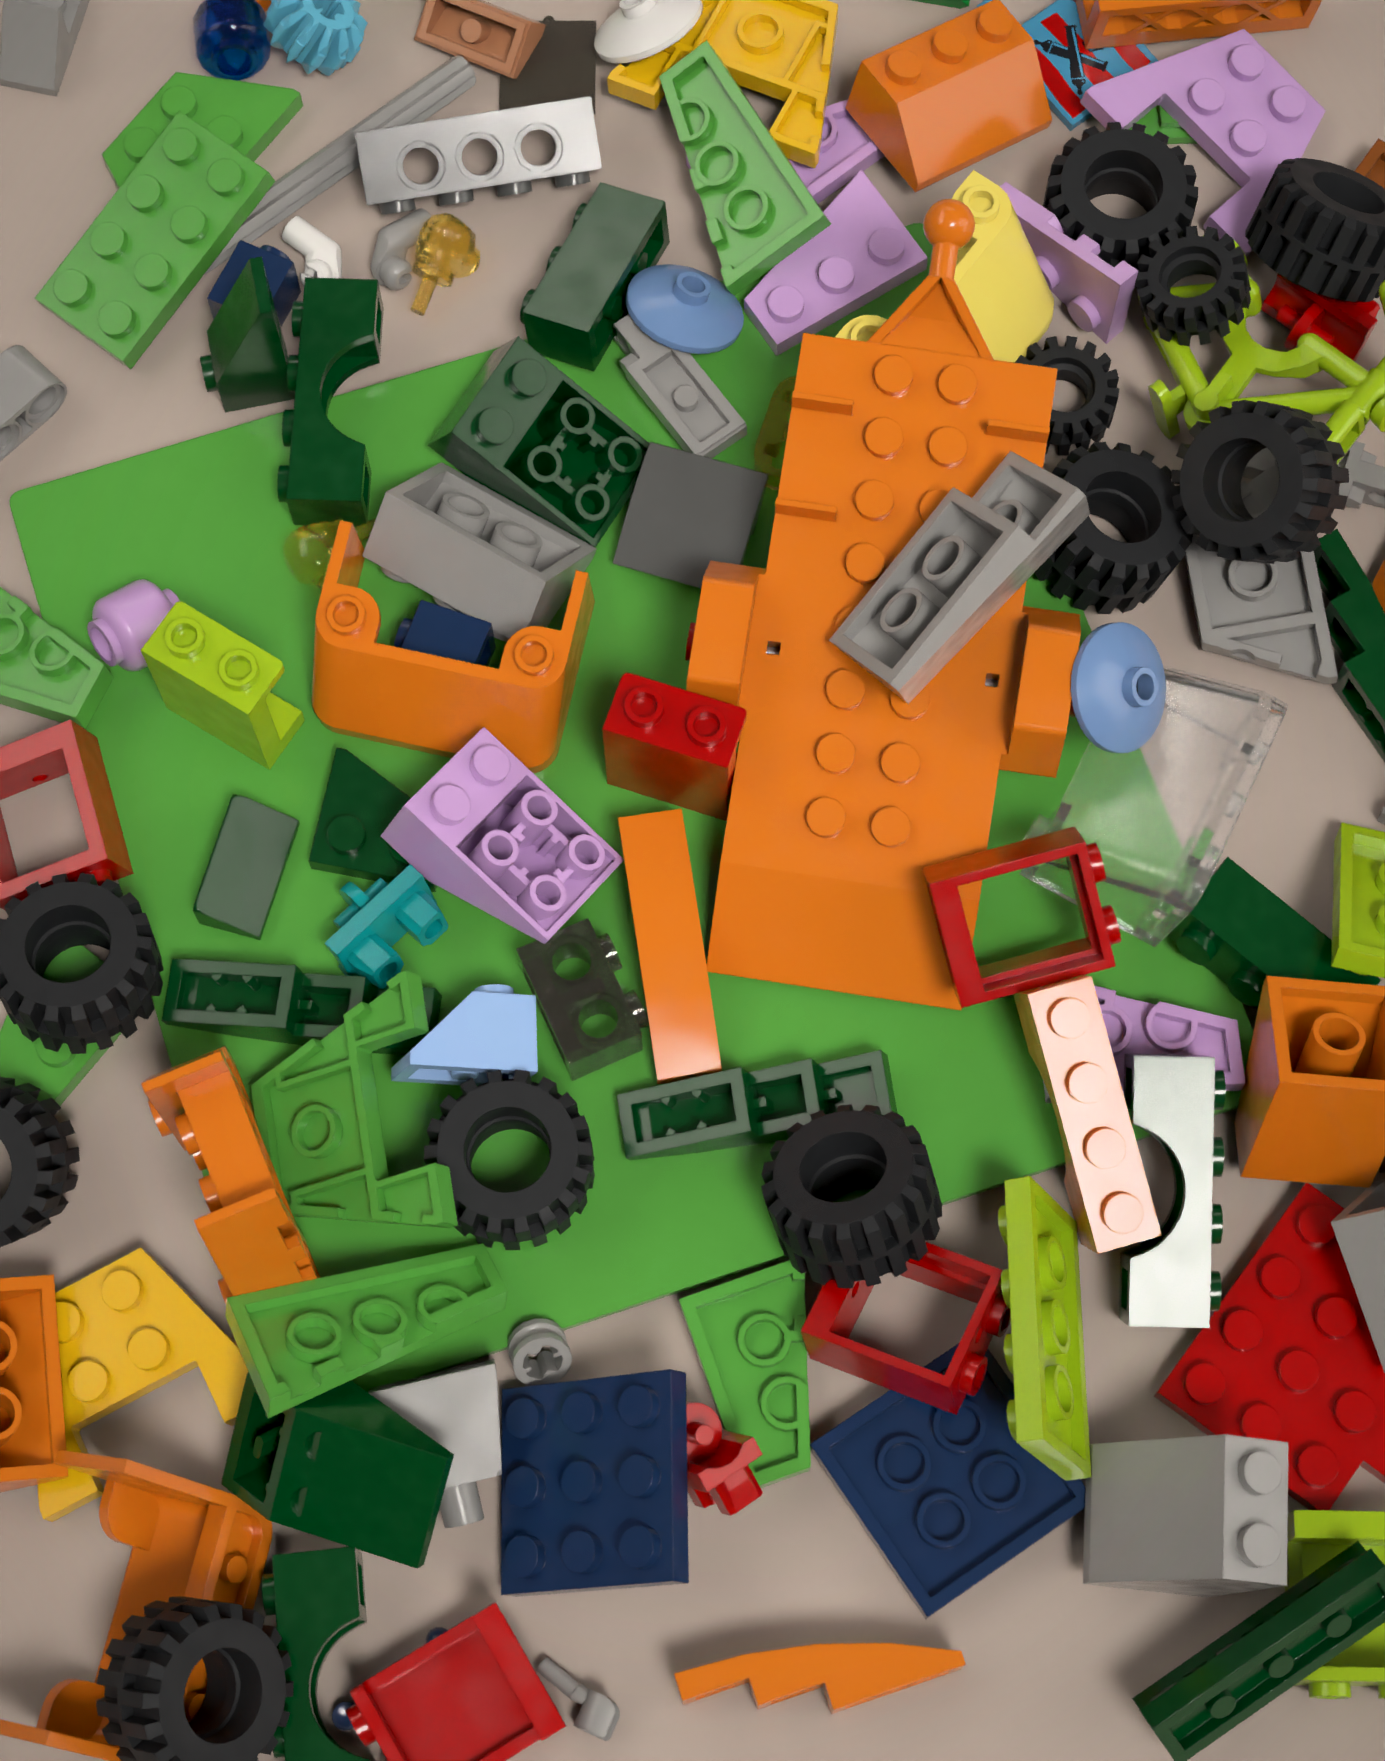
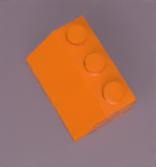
(952, 95)
(30, 1384)

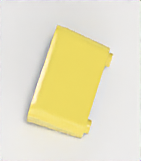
(994, 276)

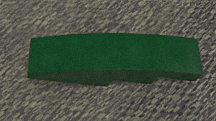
(1356, 634)
(272, 1001)
(748, 1107)

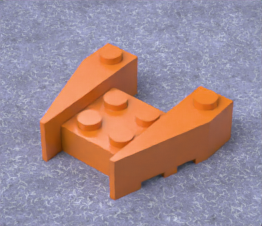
(250, 1219)

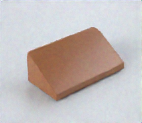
(480, 33)

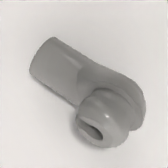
(391, 249)

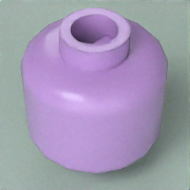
(126, 622)

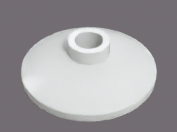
(645, 28)

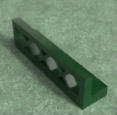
(1266, 1653)

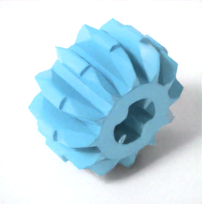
(316, 32)

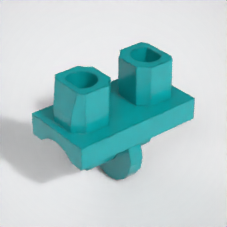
(381, 919)

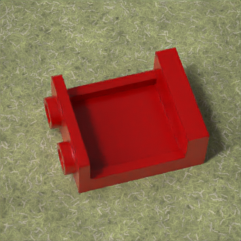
(672, 745)
(457, 1697)

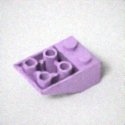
(502, 840)

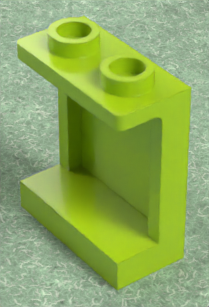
(221, 684)
(1313, 1541)

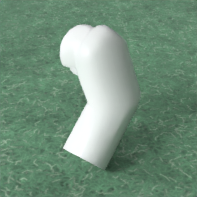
(321, 253)

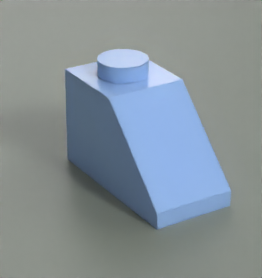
(479, 1036)

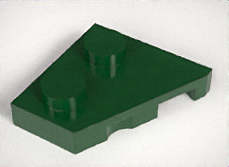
(351, 822)

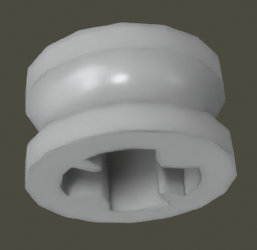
(529, 1339)

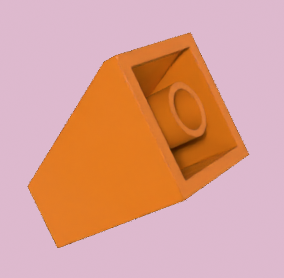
(1314, 1084)

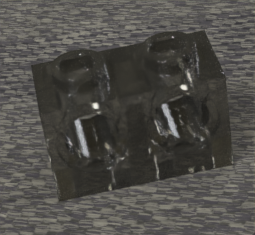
(571, 1002)

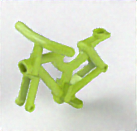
(1351, 406)

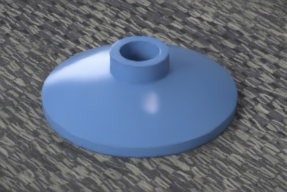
(684, 309)
(1118, 687)

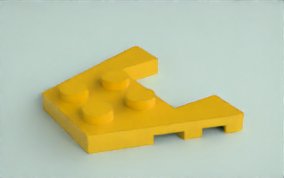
(766, 47)
(122, 1339)

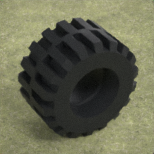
(1129, 166)
(1322, 229)
(1214, 474)
(1140, 504)
(88, 1008)
(520, 1106)
(37, 1159)
(860, 1235)
(151, 1675)

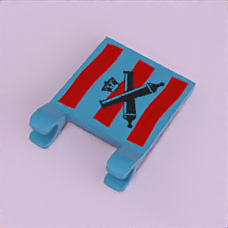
(1071, 68)

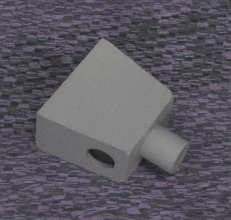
(463, 1416)

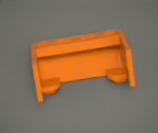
(433, 699)
(182, 1544)

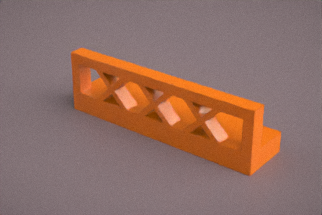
(1154, 21)

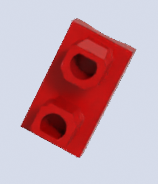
(1338, 322)
(719, 1462)

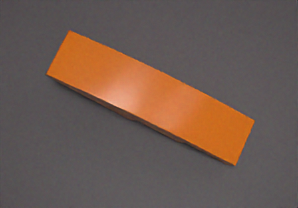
(669, 945)
(845, 1671)

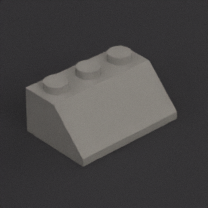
(475, 550)

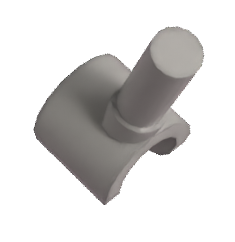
(598, 1713)

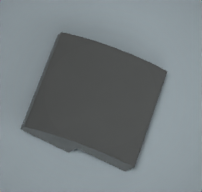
(688, 514)

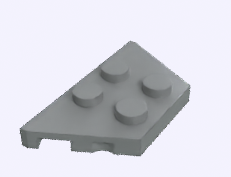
(1262, 609)

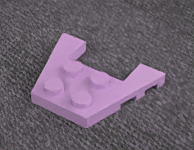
(1231, 104)

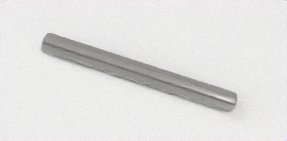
(341, 155)

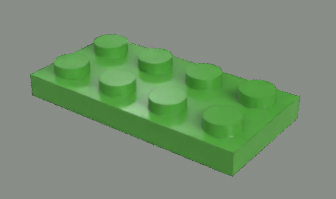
(155, 239)

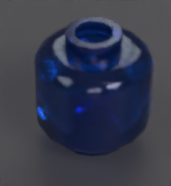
(231, 38)

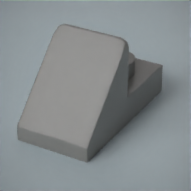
(38, 42)

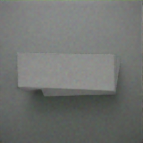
(959, 573)

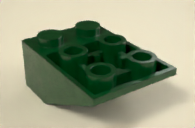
(543, 443)
(340, 1471)

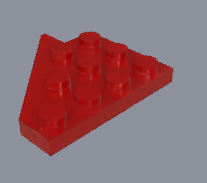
(1291, 1359)

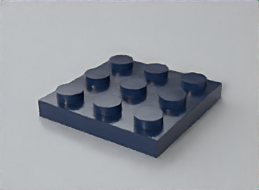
(594, 1484)
(945, 1489)

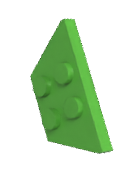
(235, 111)

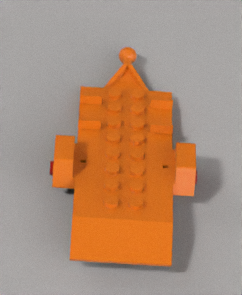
(835, 773)

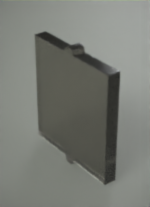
(558, 67)

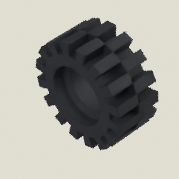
(1191, 257)
(1092, 377)

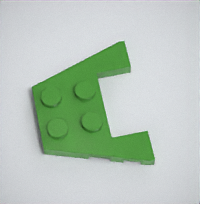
(326, 1126)

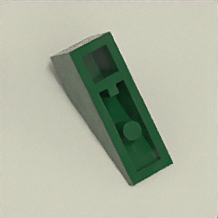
(247, 345)

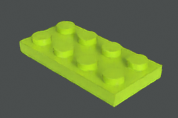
(1046, 1330)

